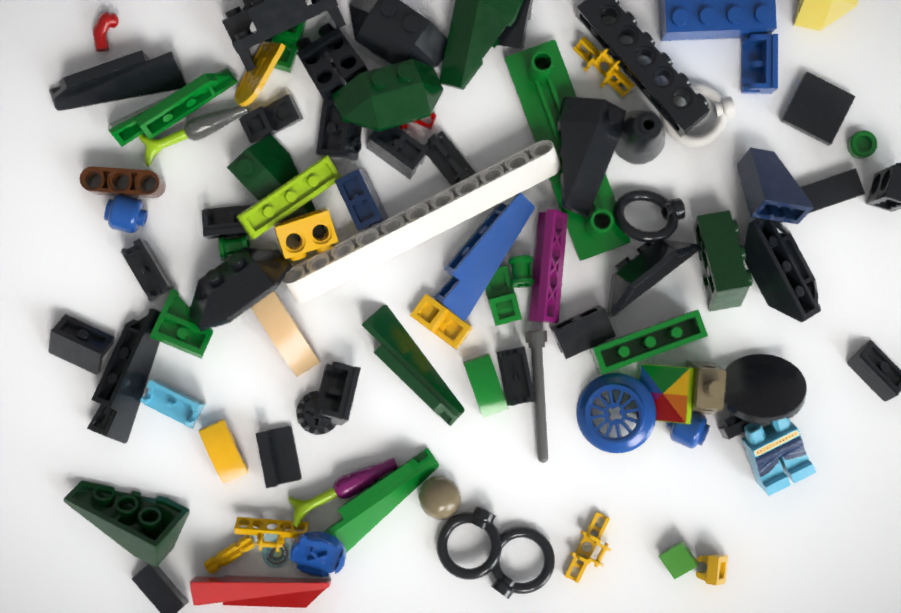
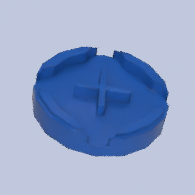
(318, 553)

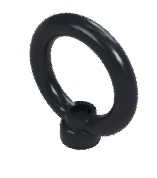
(671, 210)
(482, 519)
(506, 585)

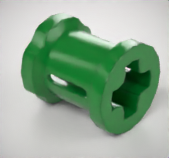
(232, 245)
(521, 271)

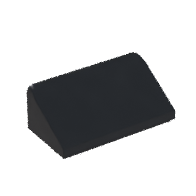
(876, 371)
(159, 589)

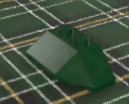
(389, 95)

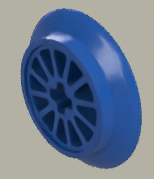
(645, 407)

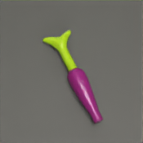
(343, 488)

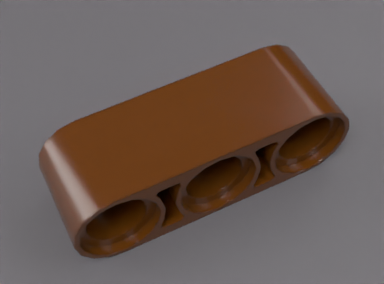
(111, 176)

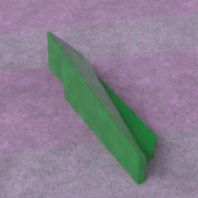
(378, 500)

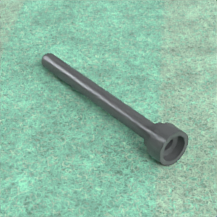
(536, 341)

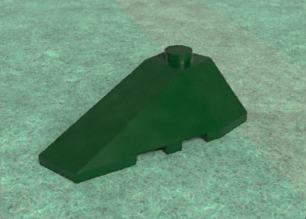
(471, 34)
(266, 168)
(137, 523)

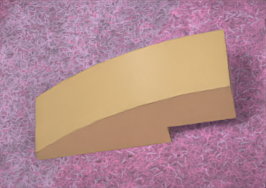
(285, 334)

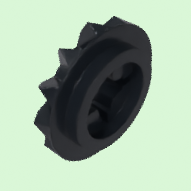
(305, 419)

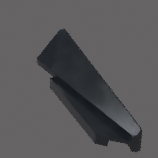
(119, 80)
(125, 379)

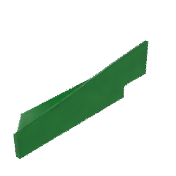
(172, 108)

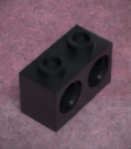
(886, 189)

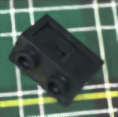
(337, 137)

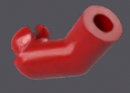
(101, 28)

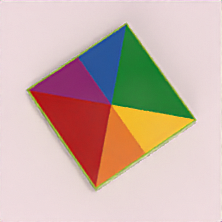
(671, 391)

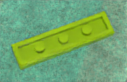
(289, 197)

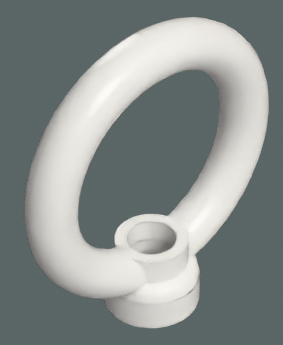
(723, 109)

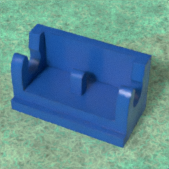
(759, 64)

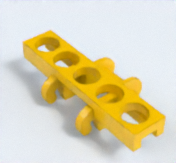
(602, 56)
(262, 528)
(594, 541)

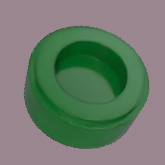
(862, 144)

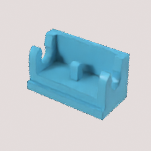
(172, 403)

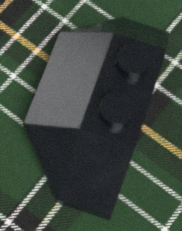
(396, 32)
(645, 270)
(780, 270)
(237, 286)

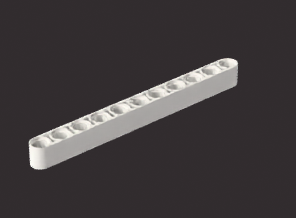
(422, 221)

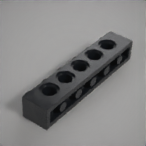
(643, 76)

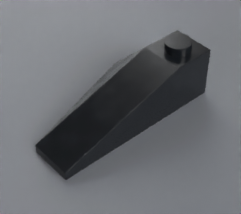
(588, 140)

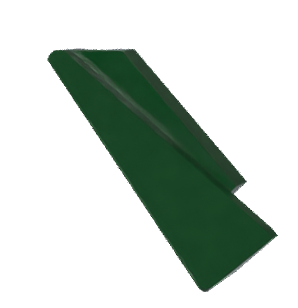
(411, 365)

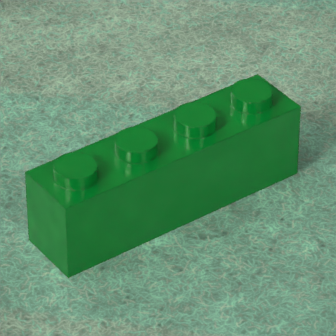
(648, 342)

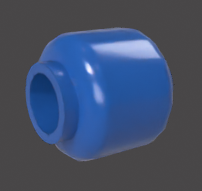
(125, 213)
(690, 434)

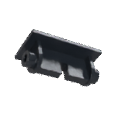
(448, 159)

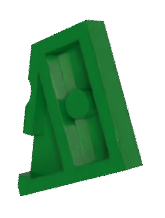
(178, 329)

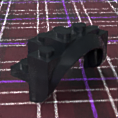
(270, 19)

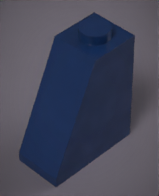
(771, 189)

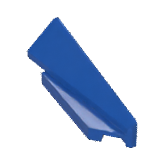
(482, 255)

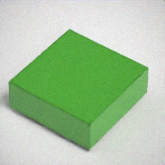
(678, 559)

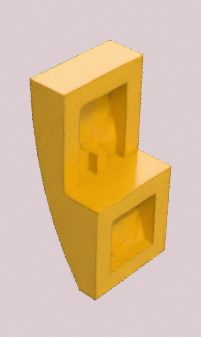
(441, 321)
(223, 451)

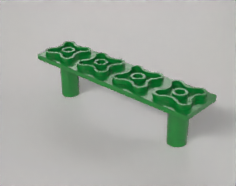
(541, 86)

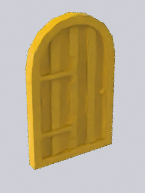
(254, 80)

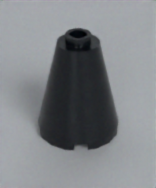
(640, 137)

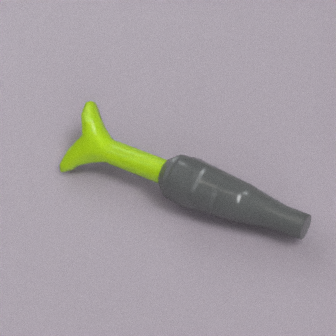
(194, 130)

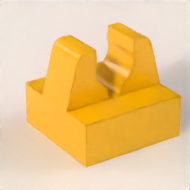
(716, 569)

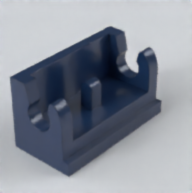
(361, 199)

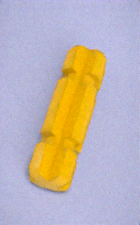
(229, 554)

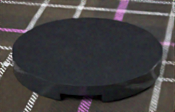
(764, 388)

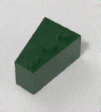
(722, 260)

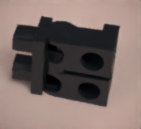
(324, 56)

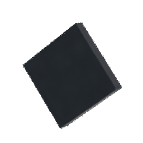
(818, 108)

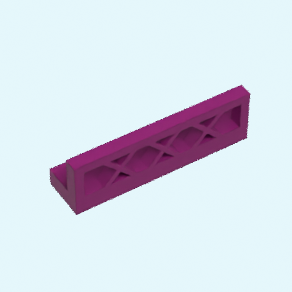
(548, 266)

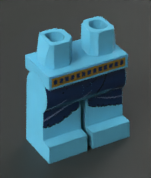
(776, 454)

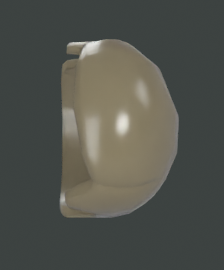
(439, 497)

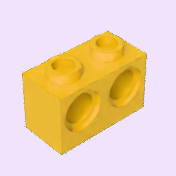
(304, 226)

